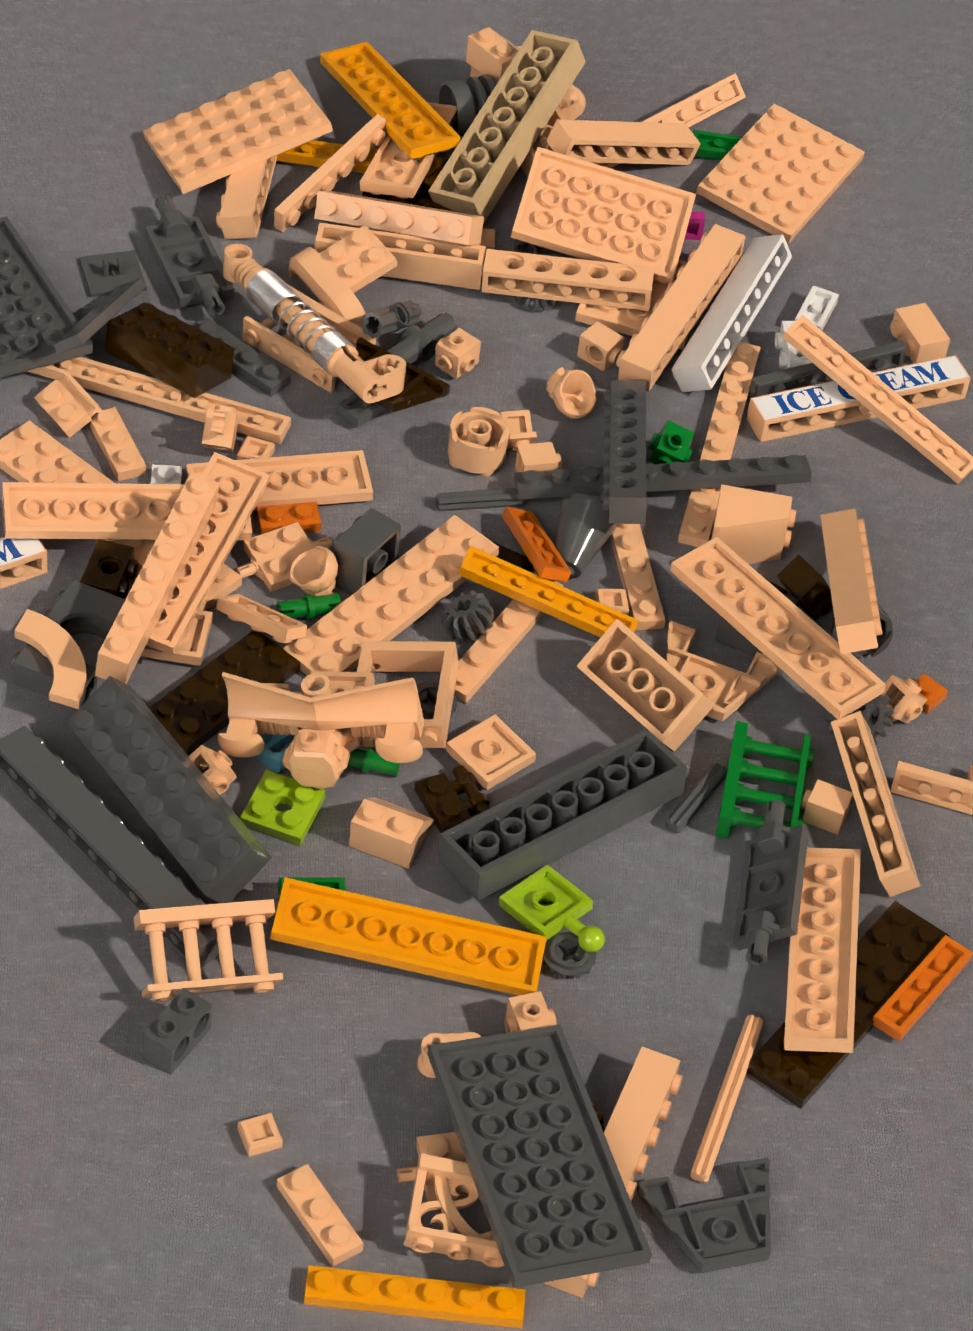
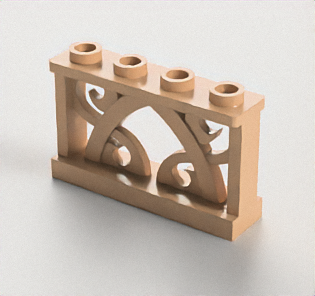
(447, 1178)

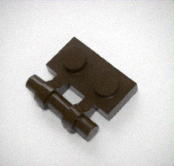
(442, 798)

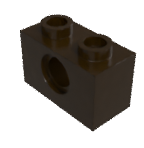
(111, 568)
(807, 585)

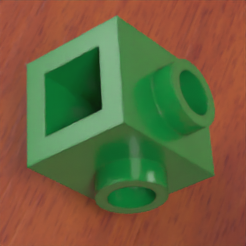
(671, 444)

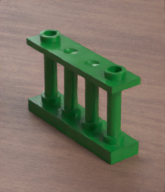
(739, 768)

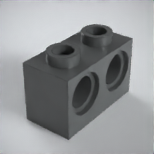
(177, 1031)

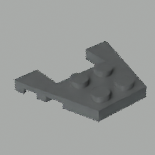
(718, 1231)

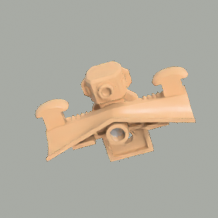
(326, 721)

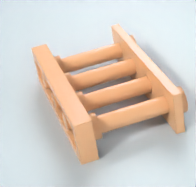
(291, 355)
(222, 918)

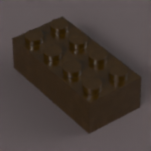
(169, 349)

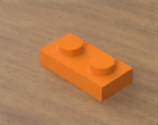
(278, 516)

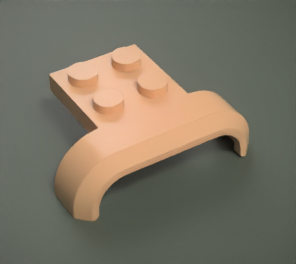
(343, 270)

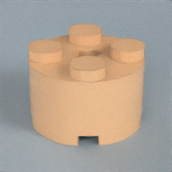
(478, 441)

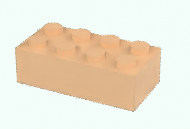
(646, 685)

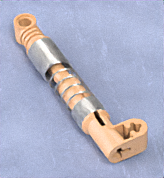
(327, 347)

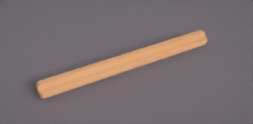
(726, 1099)

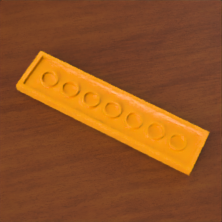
(386, 93)
(408, 938)

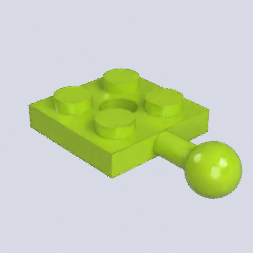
(289, 825)
(567, 908)

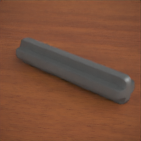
(478, 499)
(696, 797)

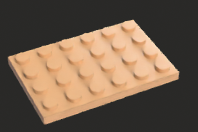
(237, 131)
(780, 173)
(602, 214)

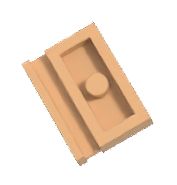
(67, 404)

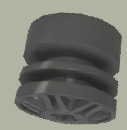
(468, 98)

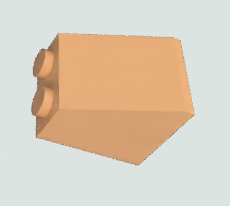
(753, 523)

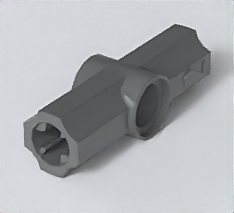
(391, 318)
(421, 341)

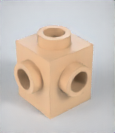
(457, 353)
(904, 698)
(214, 767)
(528, 1012)

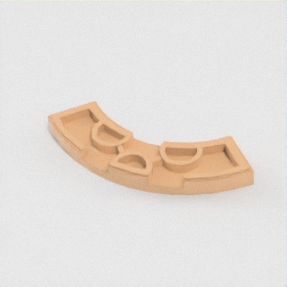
(63, 654)

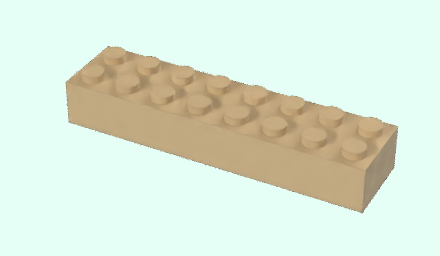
(508, 124)

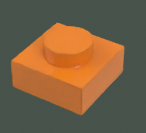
(932, 692)

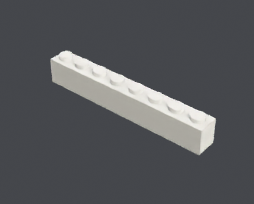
(731, 313)

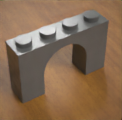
(78, 611)

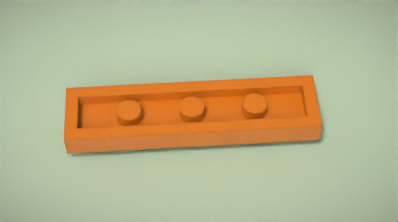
(536, 544)
(922, 988)

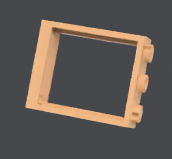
(417, 657)

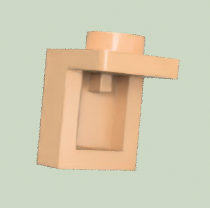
(519, 428)

